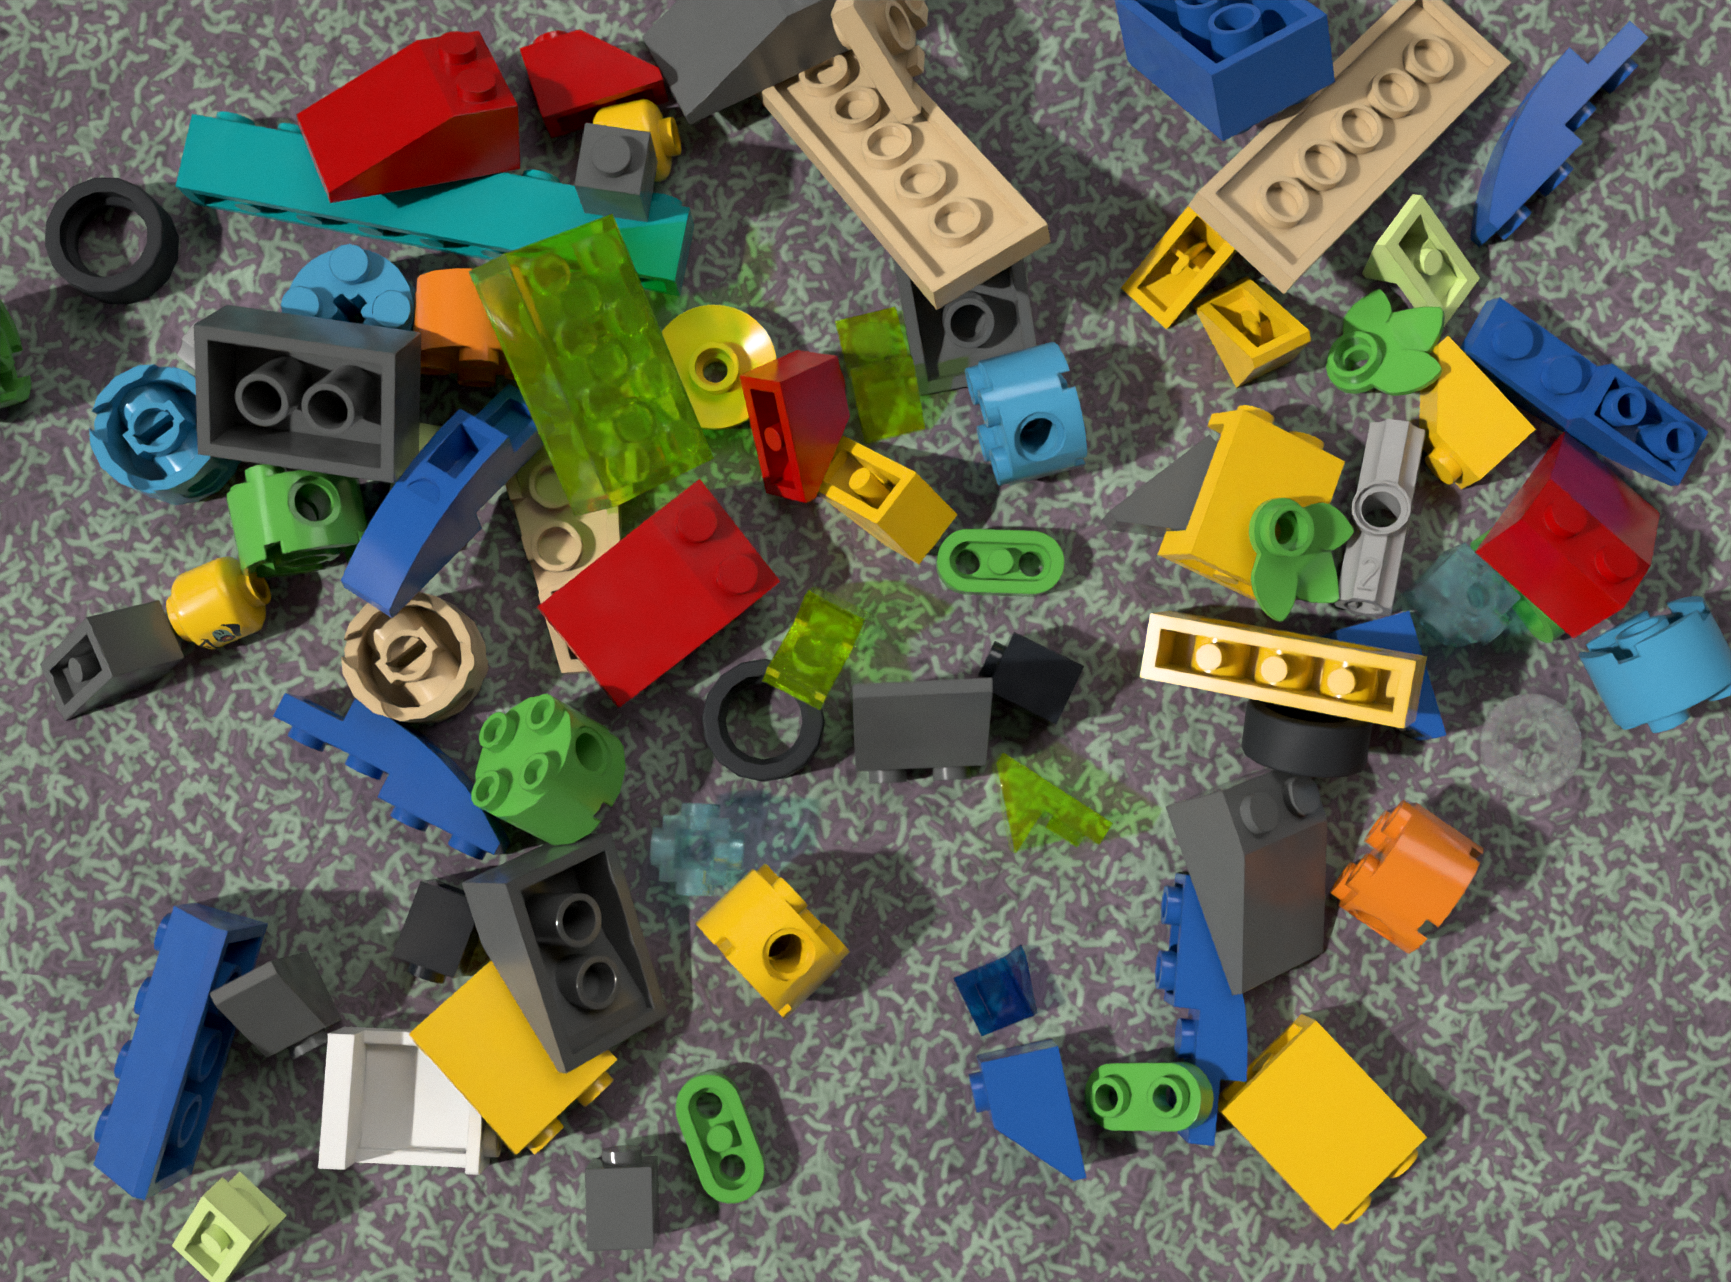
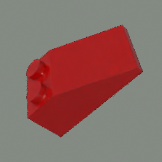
(415, 121)
(1573, 538)
(658, 593)

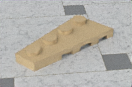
(884, 42)
(556, 539)

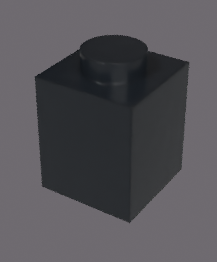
(1030, 678)
(438, 933)

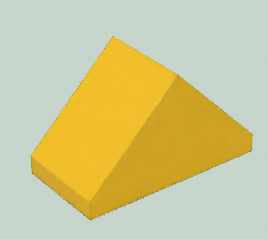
(1178, 268)
(1250, 330)

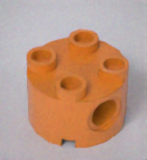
(456, 330)
(1409, 876)

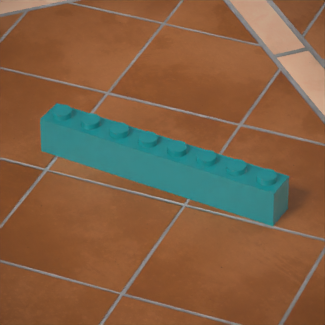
(273, 177)

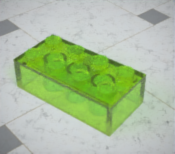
(592, 365)

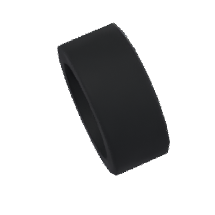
(81, 205)
(1304, 740)
(729, 755)

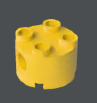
(773, 939)

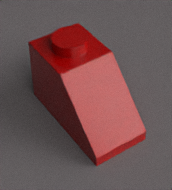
(581, 74)
(796, 420)

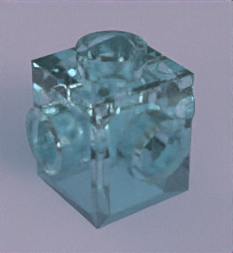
(1461, 598)
(672, 853)

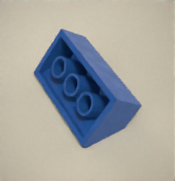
(176, 1050)

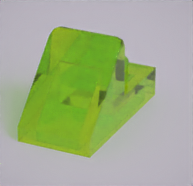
(880, 375)
(816, 646)
(1027, 795)

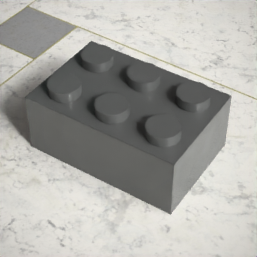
(307, 392)

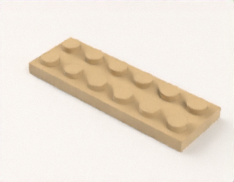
(1350, 141)
(909, 181)

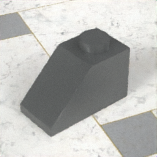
(1167, 498)
(111, 657)
(280, 1006)

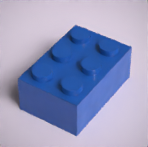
(1229, 57)

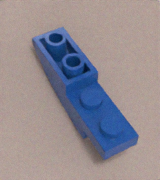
(1542, 133)
(1589, 401)
(437, 498)
(421, 777)
(1194, 979)

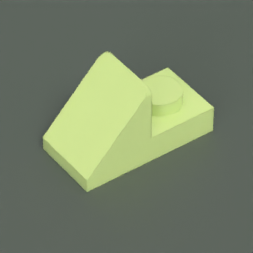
(1422, 260)
(227, 1227)

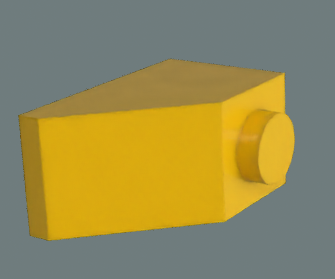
(1466, 420)
(886, 500)

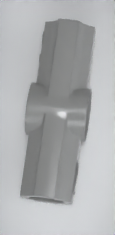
(1388, 483)

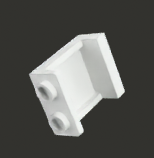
(396, 1107)

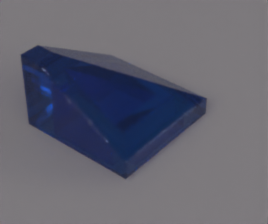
(1004, 987)

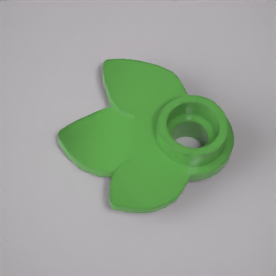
(1391, 342)
(1301, 559)

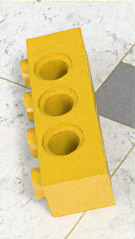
(1284, 668)

